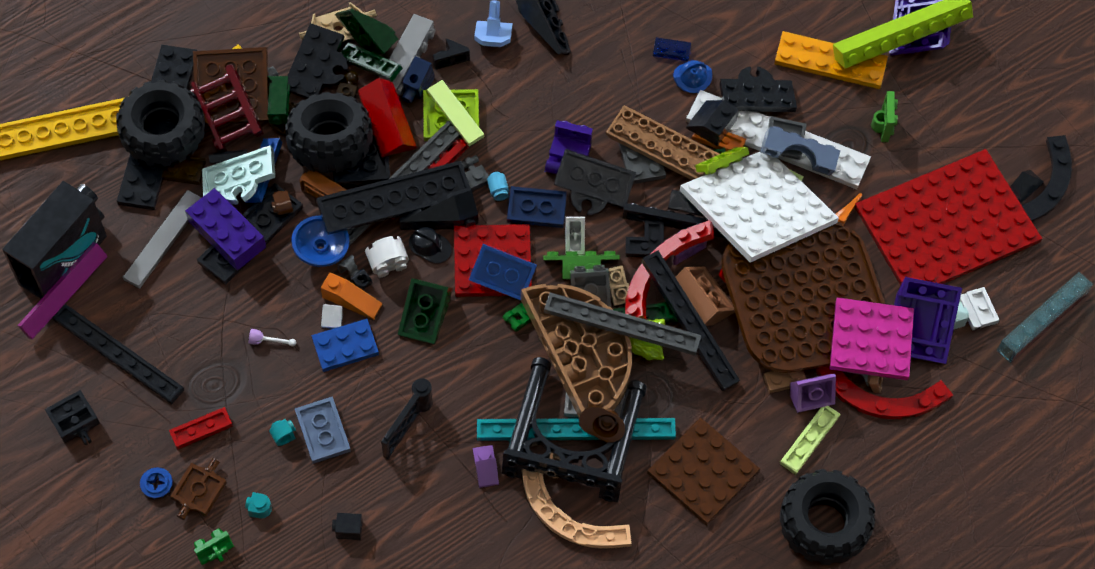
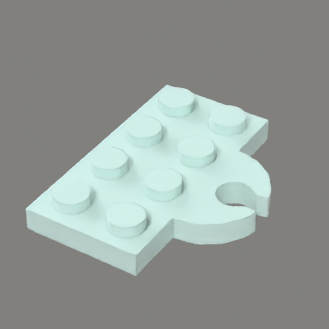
(240, 174)

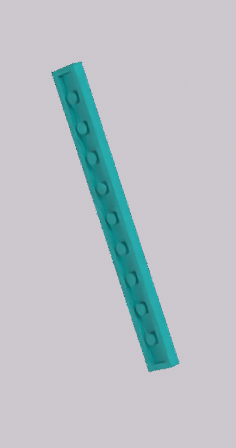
(570, 429)

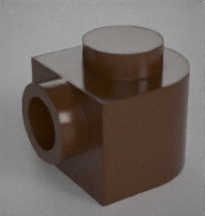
(282, 203)

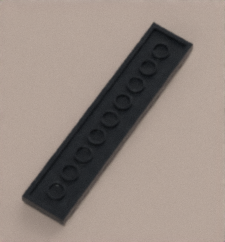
(141, 181)

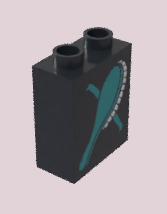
(55, 238)

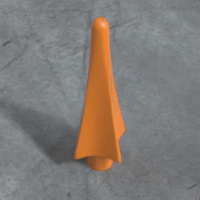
(844, 213)

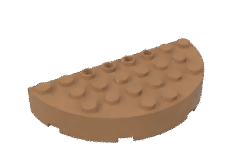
(588, 360)

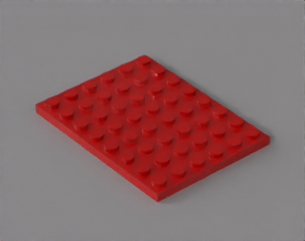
(948, 221)

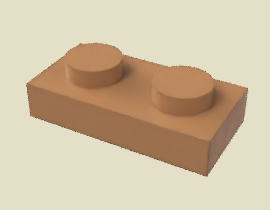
(781, 381)

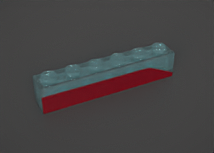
(1044, 317)

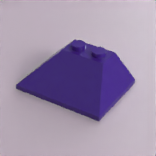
(931, 42)
(933, 316)

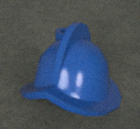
(693, 76)

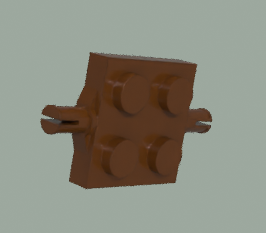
(198, 489)

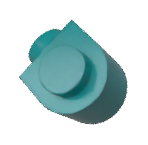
(282, 432)
(258, 505)

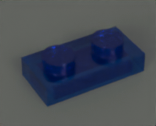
(672, 49)

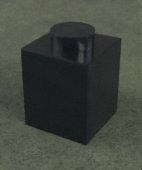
(348, 526)

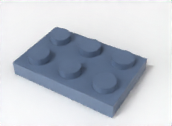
(322, 430)

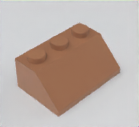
(705, 294)

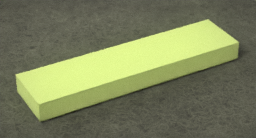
(455, 113)
(809, 439)

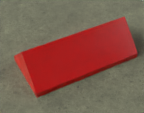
(387, 117)

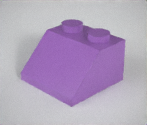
(813, 392)

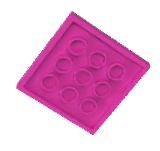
(872, 338)

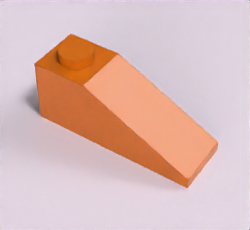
(349, 296)

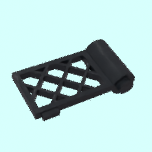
(420, 402)

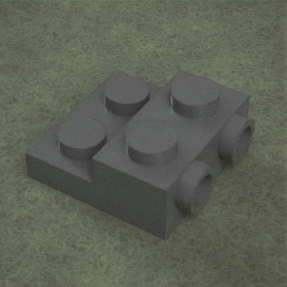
(593, 280)

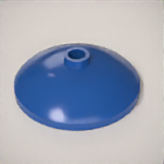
(312, 234)

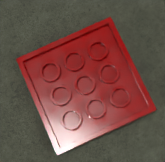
(467, 245)

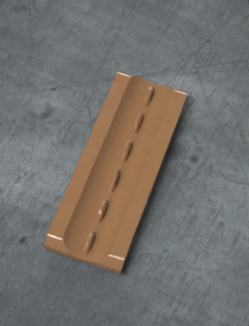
(659, 142)

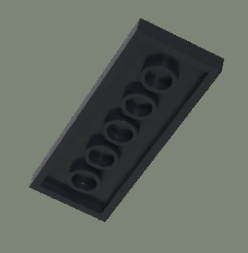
(264, 220)

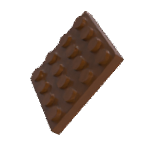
(253, 72)
(703, 471)

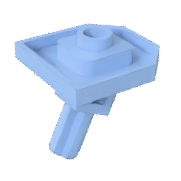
(492, 31)

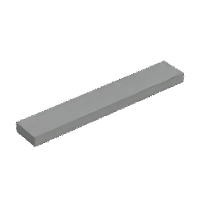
(160, 242)

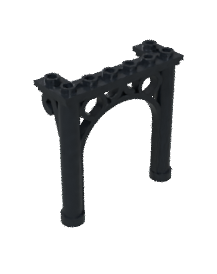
(520, 457)

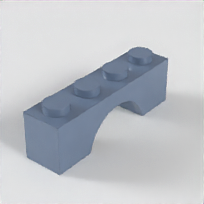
(822, 157)

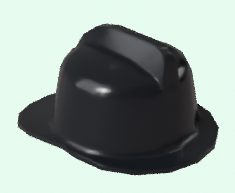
(430, 245)

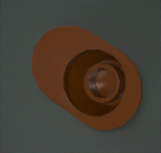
(602, 424)

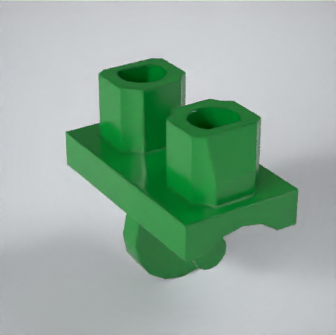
(213, 548)

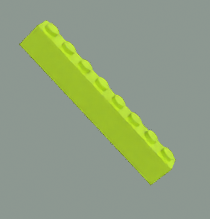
(901, 31)

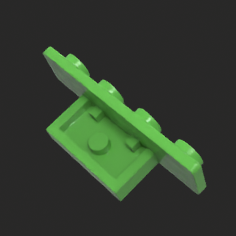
(572, 260)

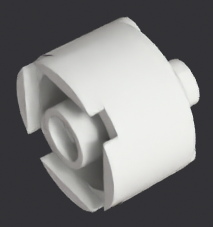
(387, 255)

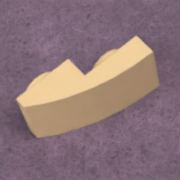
(618, 285)

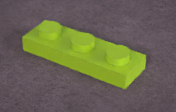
(722, 160)

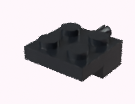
(73, 417)

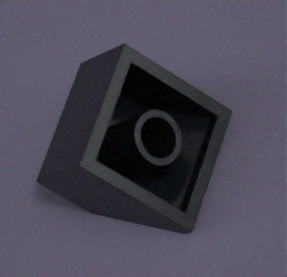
(713, 120)

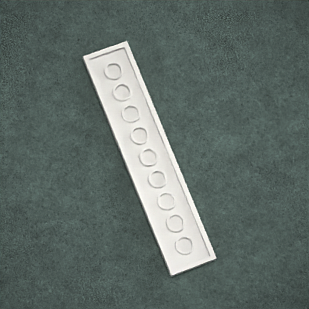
(754, 125)

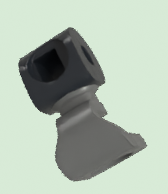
(358, 277)

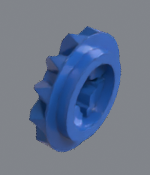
(150, 477)

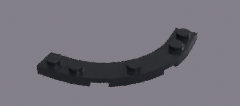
(1059, 179)

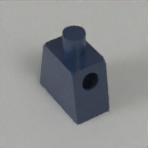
(417, 79)

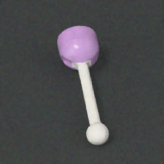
(257, 337)

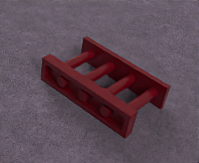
(244, 110)

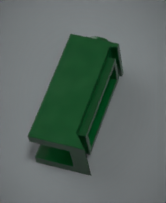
(278, 99)

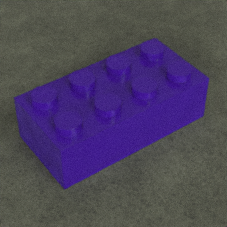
(225, 229)

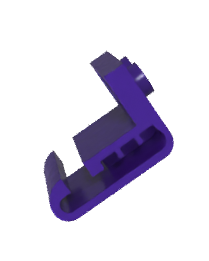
(570, 137)

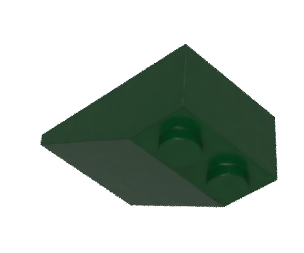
(367, 31)
(424, 310)

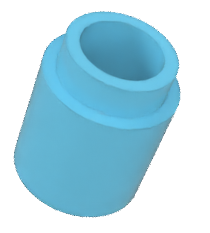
(498, 186)

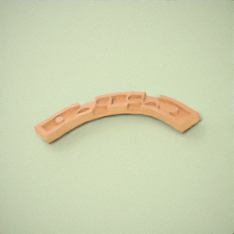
(563, 525)

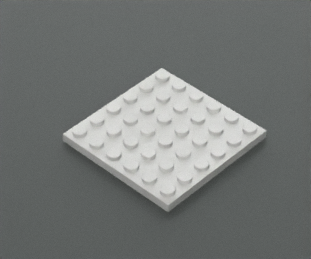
(758, 205)

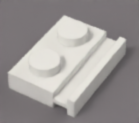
(979, 308)

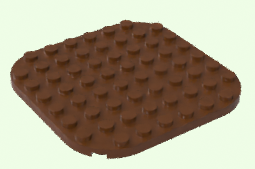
(791, 295)

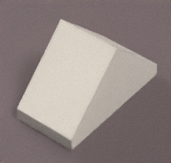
(575, 234)

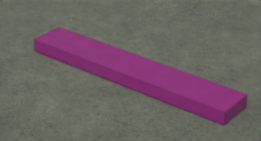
(62, 290)

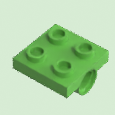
(887, 115)

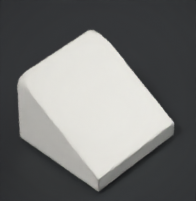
(331, 316)

